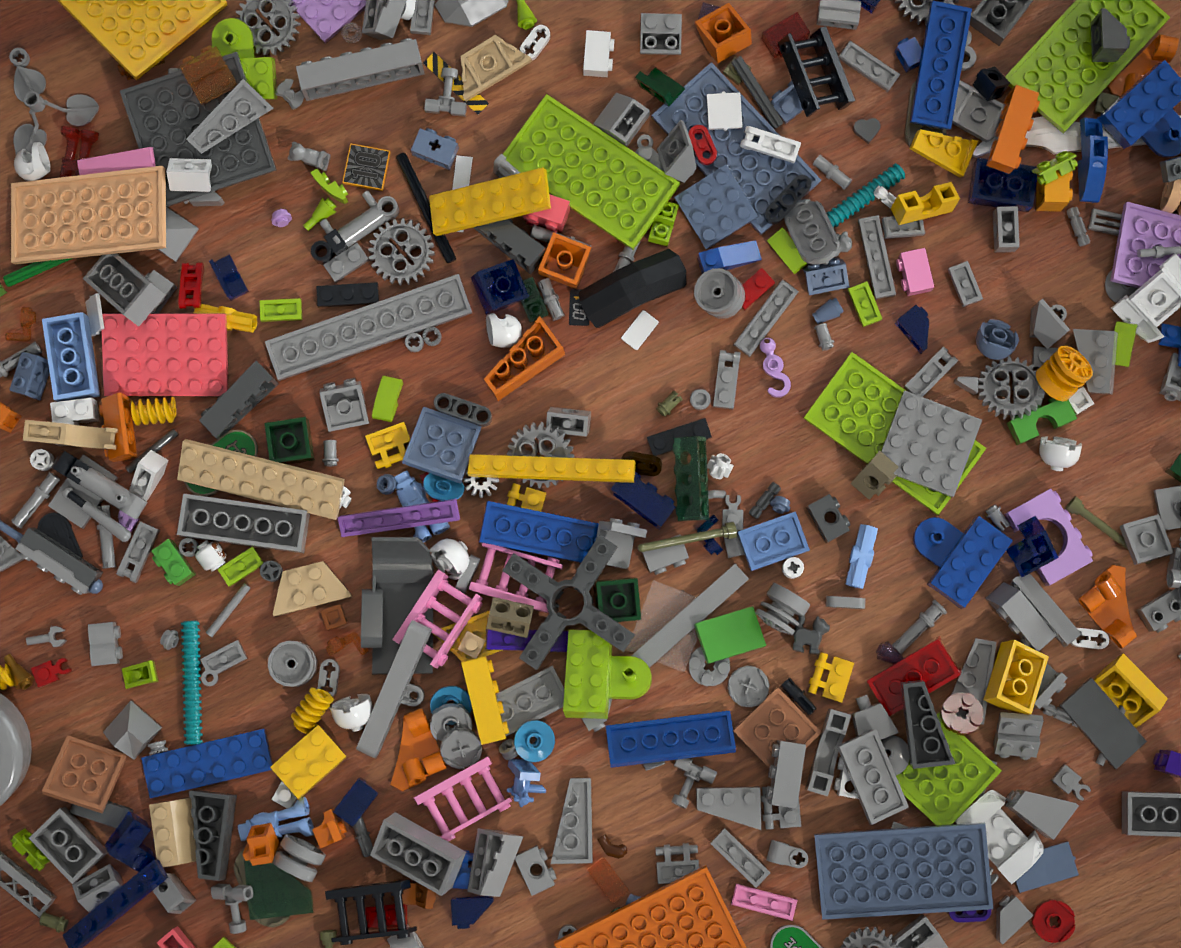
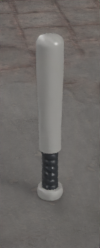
(103, 519)

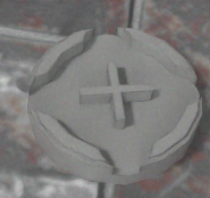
(748, 686)
(461, 748)

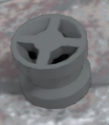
(267, 570)

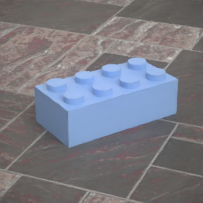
(71, 357)

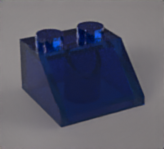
(499, 286)

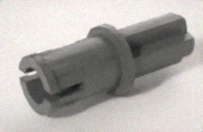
(363, 838)

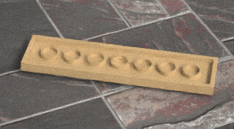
(260, 479)

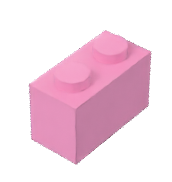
(915, 272)

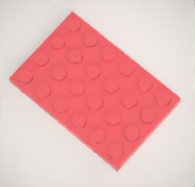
(165, 355)

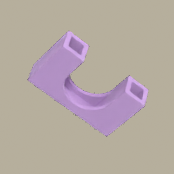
(1073, 552)

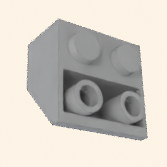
(660, 34)
(622, 118)
(919, 934)

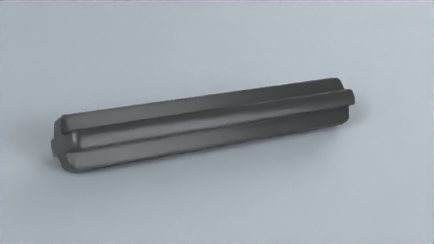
(757, 92)

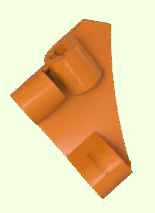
(1160, 49)
(1108, 605)
(418, 752)

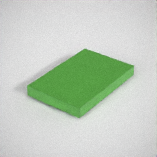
(730, 635)

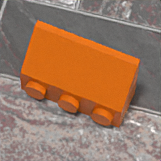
(117, 414)

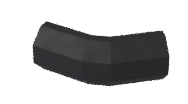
(632, 287)

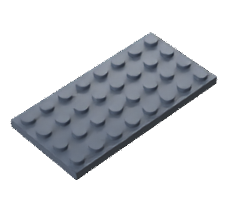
(757, 173)
(903, 871)

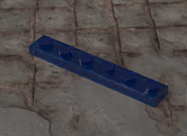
(115, 905)

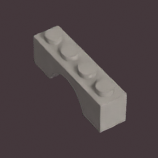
(827, 752)

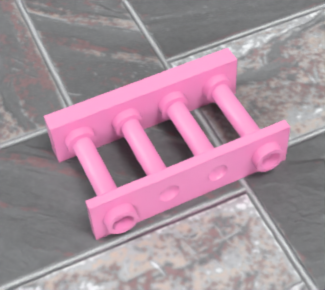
(501, 590)
(429, 600)
(446, 789)

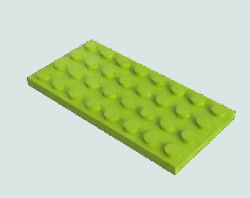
(1062, 58)
(592, 171)
(858, 414)

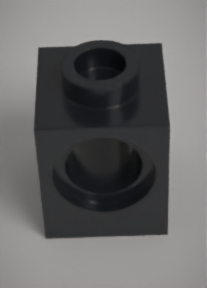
(990, 83)

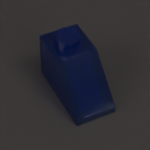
(915, 327)
(469, 909)

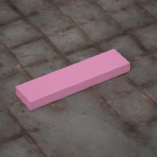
(118, 161)

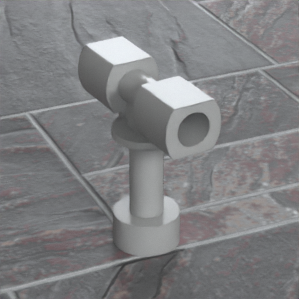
(446, 102)
(693, 773)
(233, 897)

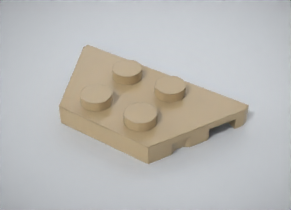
(489, 64)
(308, 588)

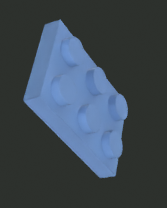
(773, 541)

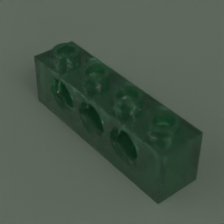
(699, 485)

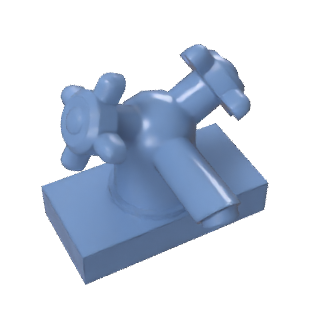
(524, 774)

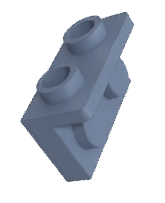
(787, 103)
(826, 277)
(30, 376)

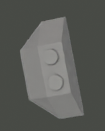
(468, 11)

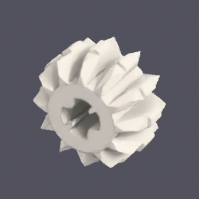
(481, 488)

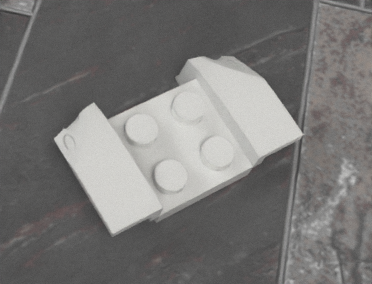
(1153, 301)
(1006, 843)

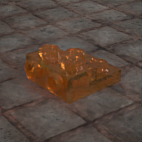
(208, 74)

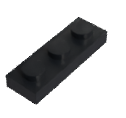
(347, 294)
(663, 441)

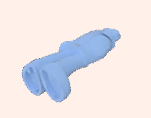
(413, 493)
(300, 809)

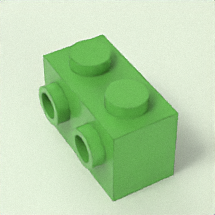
(173, 562)

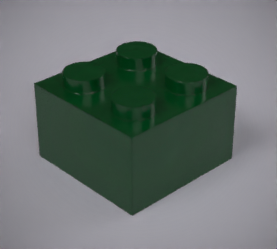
(289, 441)
(618, 598)

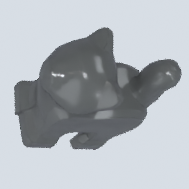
(809, 637)

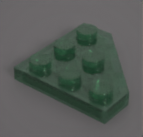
(276, 892)

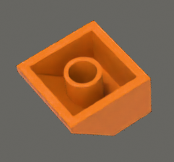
(723, 32)
(564, 260)

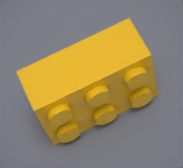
(308, 762)

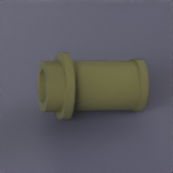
(668, 404)
(54, 922)

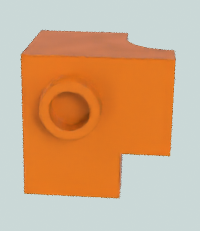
(330, 830)
(261, 844)

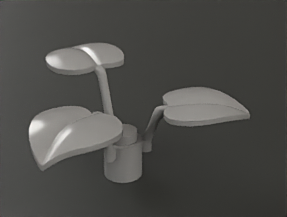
(28, 87)

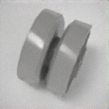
(719, 293)
(304, 666)
(298, 857)

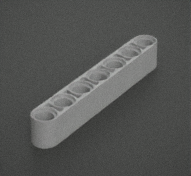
(394, 689)

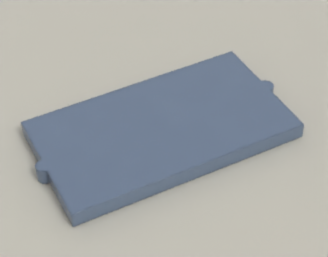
(1052, 866)

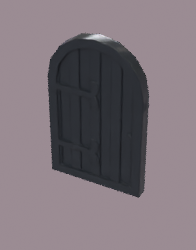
(60, 530)

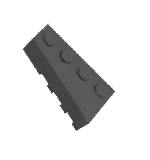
(514, 243)
(238, 400)
(924, 732)
(212, 831)

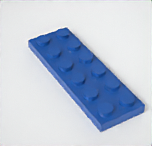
(940, 65)
(537, 532)
(670, 739)
(207, 763)

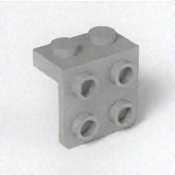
(621, 536)
(1051, 683)

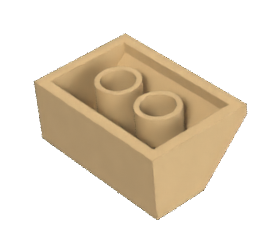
(173, 832)

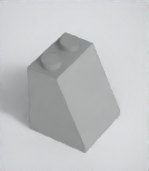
(1041, 812)

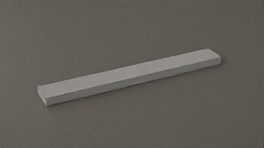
(692, 614)

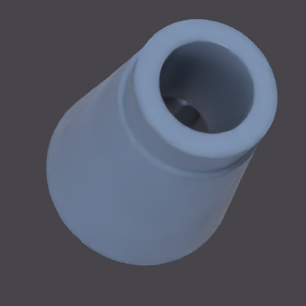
(828, 311)

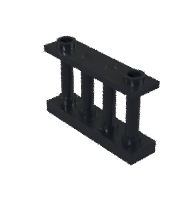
(830, 64)
(359, 894)

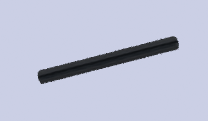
(424, 205)

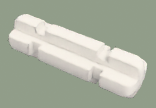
(886, 197)

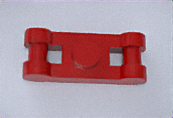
(191, 285)

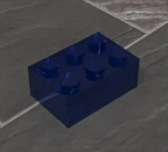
(1001, 189)
(644, 500)

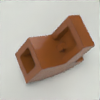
(418, 895)

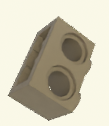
(510, 617)

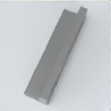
(1047, 609)
(21, 877)

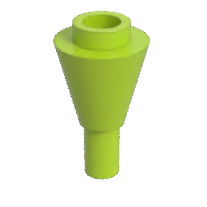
(525, 16)
(323, 210)

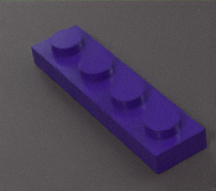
(503, 641)

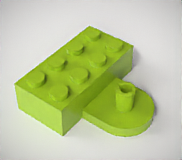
(236, 36)
(597, 676)

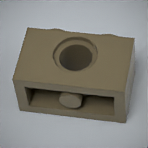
(875, 475)

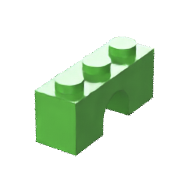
(1056, 412)

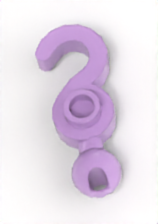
(773, 366)

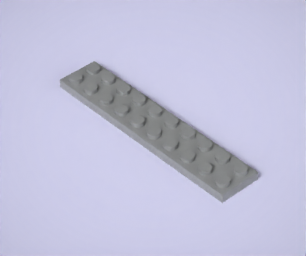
(368, 327)

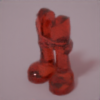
(72, 136)

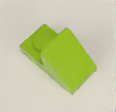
(140, 674)

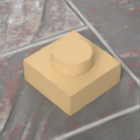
(471, 644)

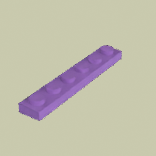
(399, 518)

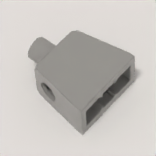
(872, 717)
(174, 895)

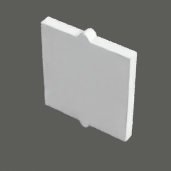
(724, 111)
(95, 315)

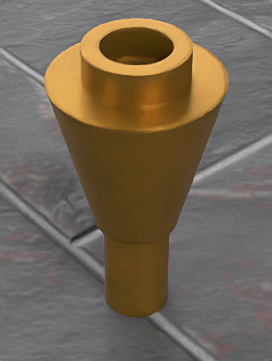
(21, 677)

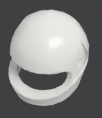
(34, 165)
(503, 332)

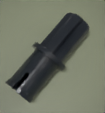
(797, 696)

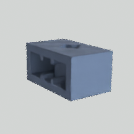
(442, 157)

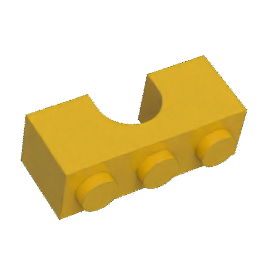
(911, 207)

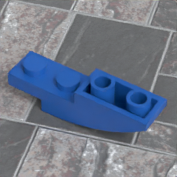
(1094, 160)

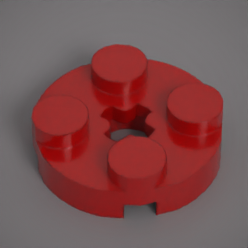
(1065, 919)

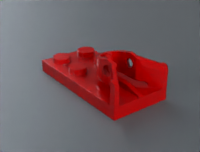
(927, 664)

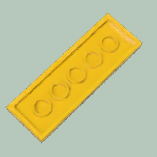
(490, 201)

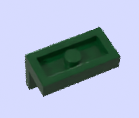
(660, 86)

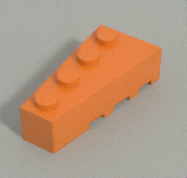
(1013, 129)
(525, 360)

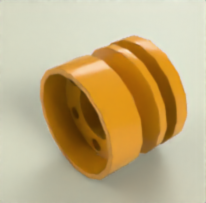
(1064, 373)

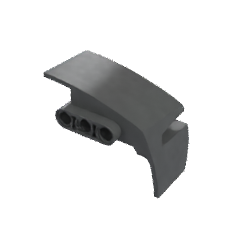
(399, 578)

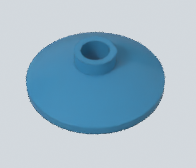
(442, 488)
(448, 693)
(541, 747)

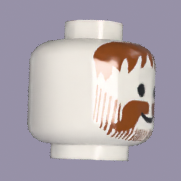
(210, 555)

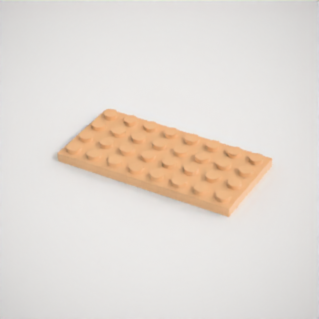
(88, 215)

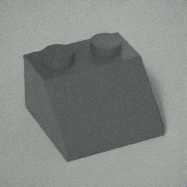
(1108, 38)

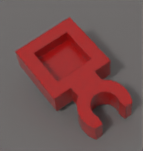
(48, 672)

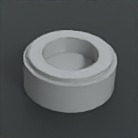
(700, 399)

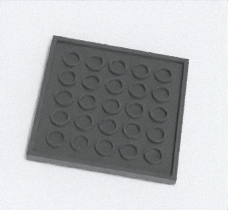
(168, 111)

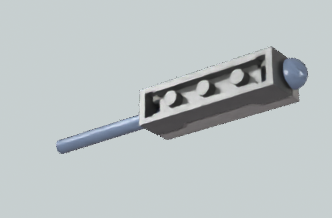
(57, 559)

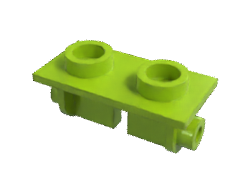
(1047, 169)
(23, 844)

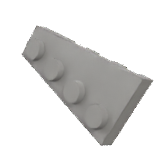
(232, 114)
(976, 672)
(575, 827)

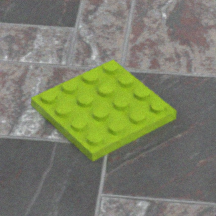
(949, 789)

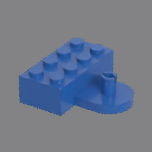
(1148, 112)
(961, 557)

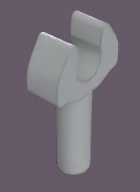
(50, 637)

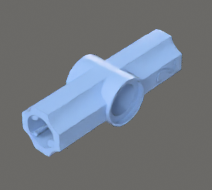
(861, 556)

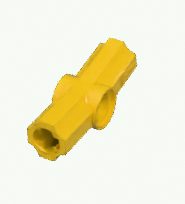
(235, 319)

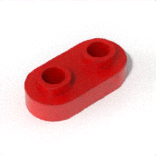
(702, 145)

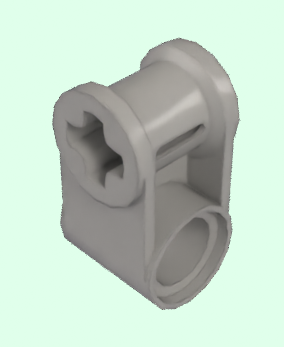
(783, 854)

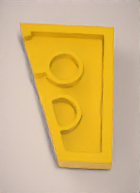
(945, 151)

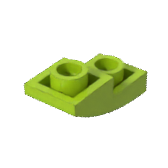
(335, 191)
(663, 225)
(786, 249)
(1125, 342)
(386, 398)

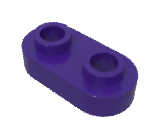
(970, 916)

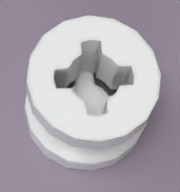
(39, 456)
(789, 568)

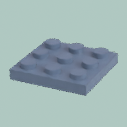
(716, 206)
(441, 445)

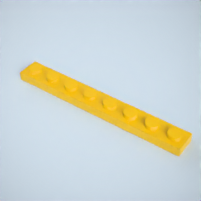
(551, 468)

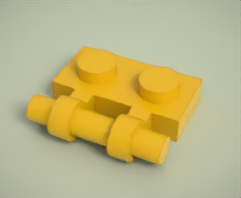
(387, 439)
(531, 500)
(837, 678)

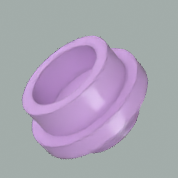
(281, 218)

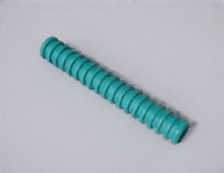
(865, 195)
(191, 682)

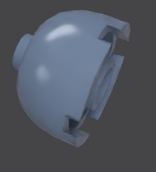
(996, 339)

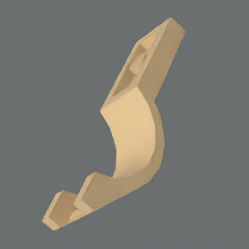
(69, 434)

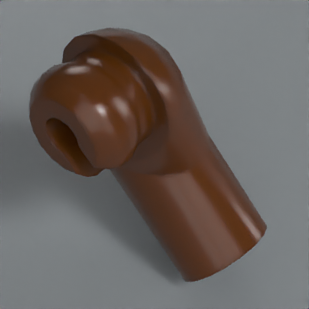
(611, 850)

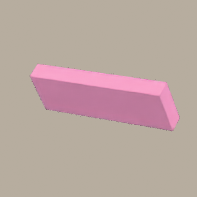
(764, 902)

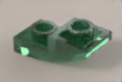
(534, 303)

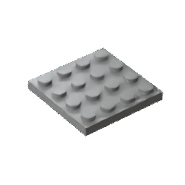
(930, 443)

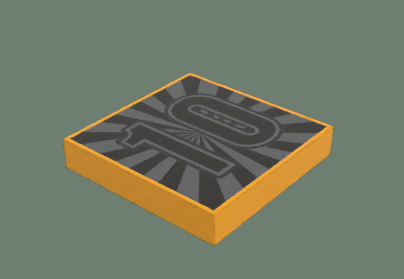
(366, 167)

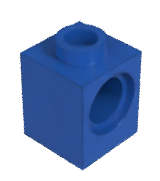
(909, 53)

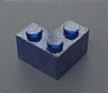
(1034, 550)
(127, 841)

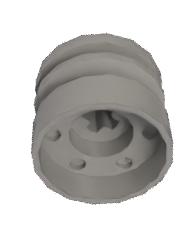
(782, 609)

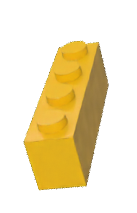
(484, 701)

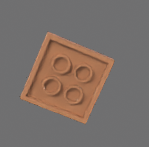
(772, 721)
(84, 774)

